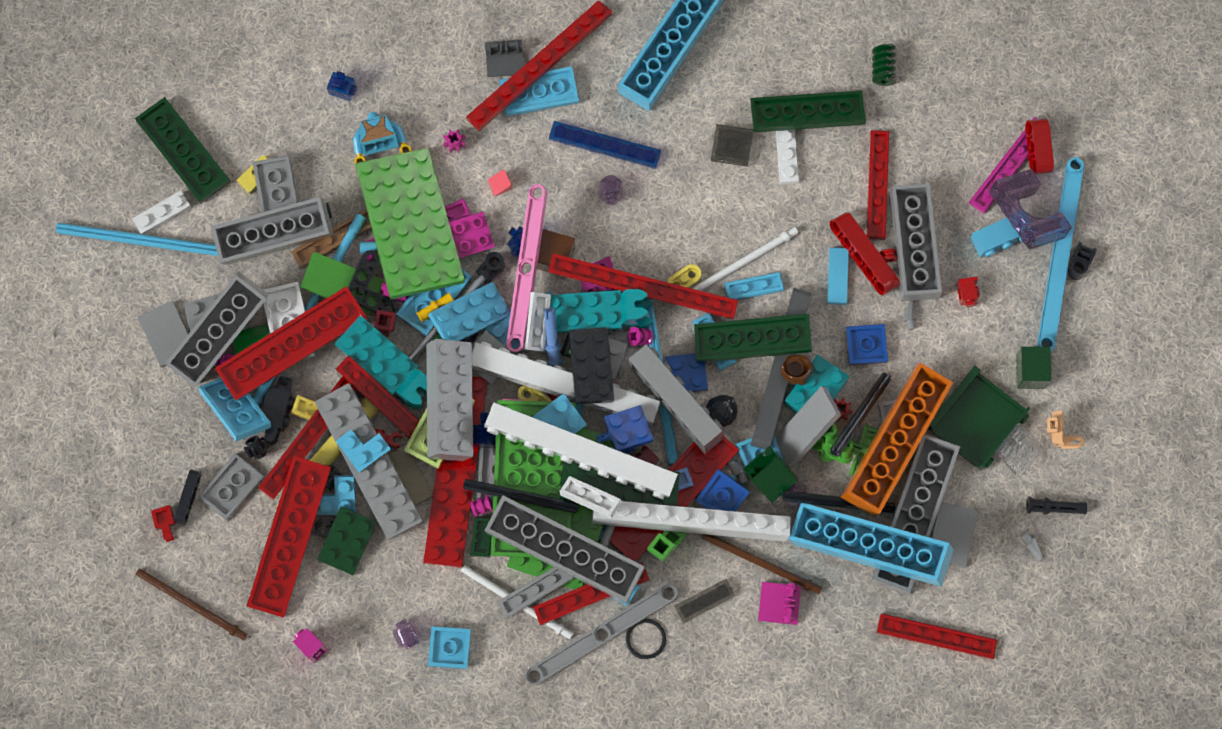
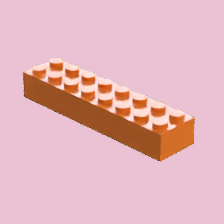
(896, 440)

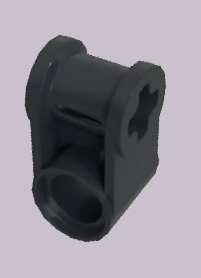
(1081, 258)

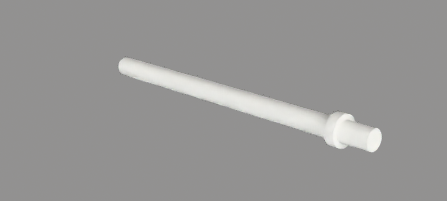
(784, 237)
(559, 628)

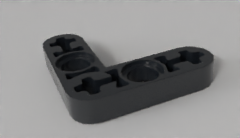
(362, 286)

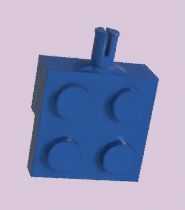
(627, 430)

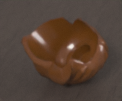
(797, 369)

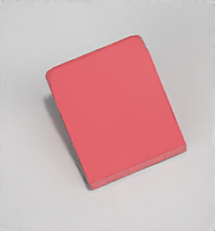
(500, 183)

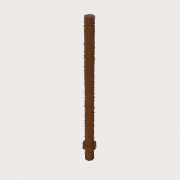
(808, 584)
(232, 629)

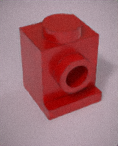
(967, 291)

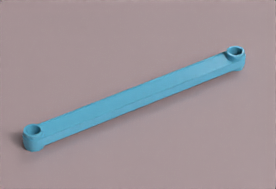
(1060, 256)

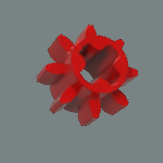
(842, 404)

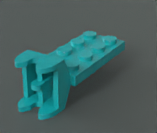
(601, 310)
(384, 362)

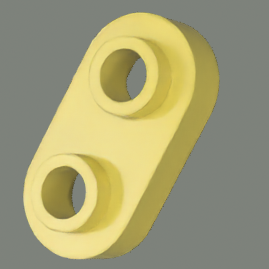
(682, 277)
(536, 395)

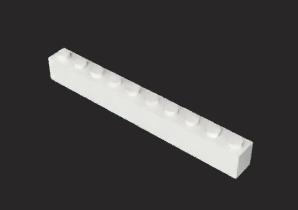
(552, 379)
(580, 450)
(697, 521)

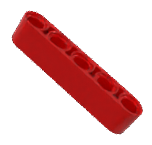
(864, 253)

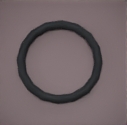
(651, 655)

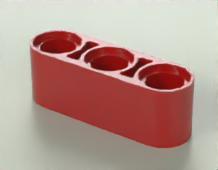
(1039, 146)

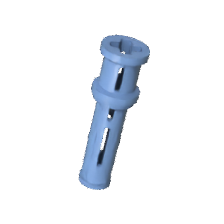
(553, 345)

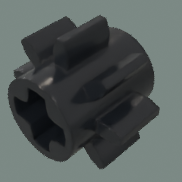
(256, 447)

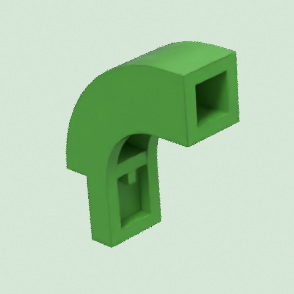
(666, 544)

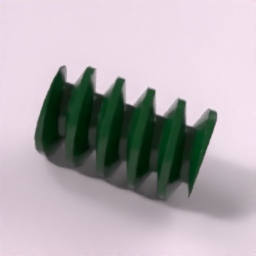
(883, 64)

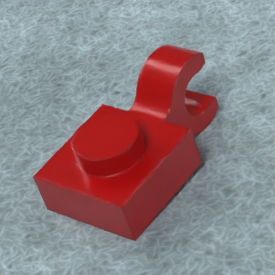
(390, 438)
(163, 519)

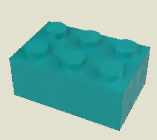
(824, 375)

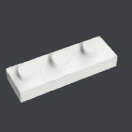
(787, 157)
(161, 213)
(535, 328)
(590, 497)

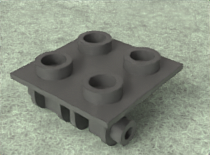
(504, 57)

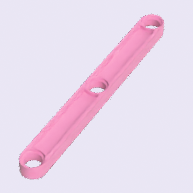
(528, 254)

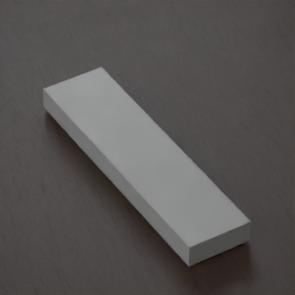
(533, 591)

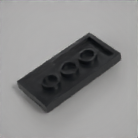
(591, 366)

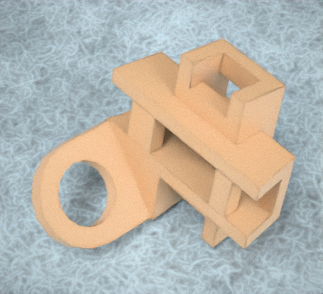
(1057, 434)

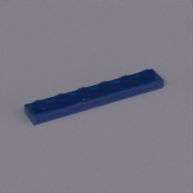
(605, 144)

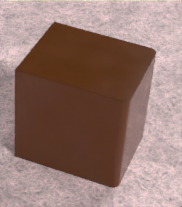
(554, 243)

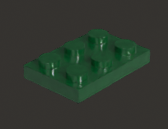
(347, 540)

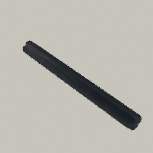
(860, 414)
(522, 496)
(826, 500)

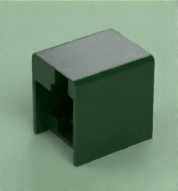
(1033, 367)
(770, 474)

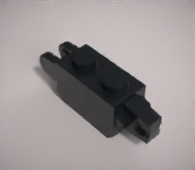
(277, 408)

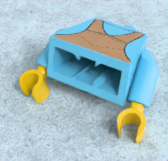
(378, 135)

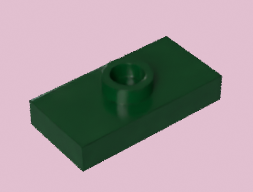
(480, 539)

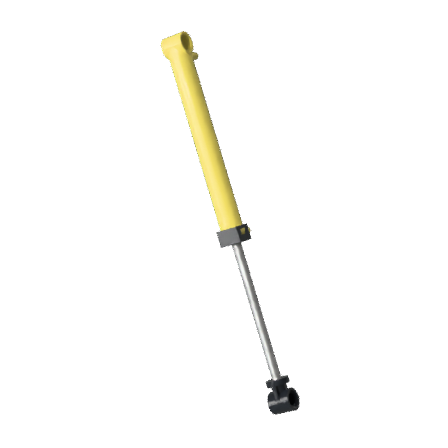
(329, 451)

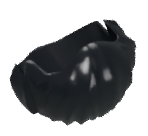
(723, 409)

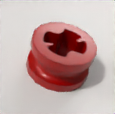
(889, 255)

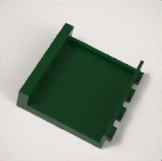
(977, 418)

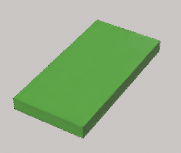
(328, 276)

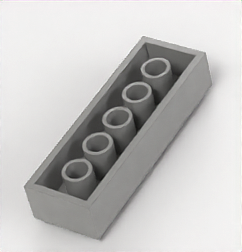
(272, 230)
(915, 242)
(217, 329)
(675, 398)
(449, 400)

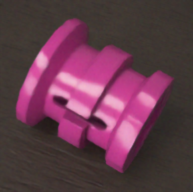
(640, 336)
(481, 505)

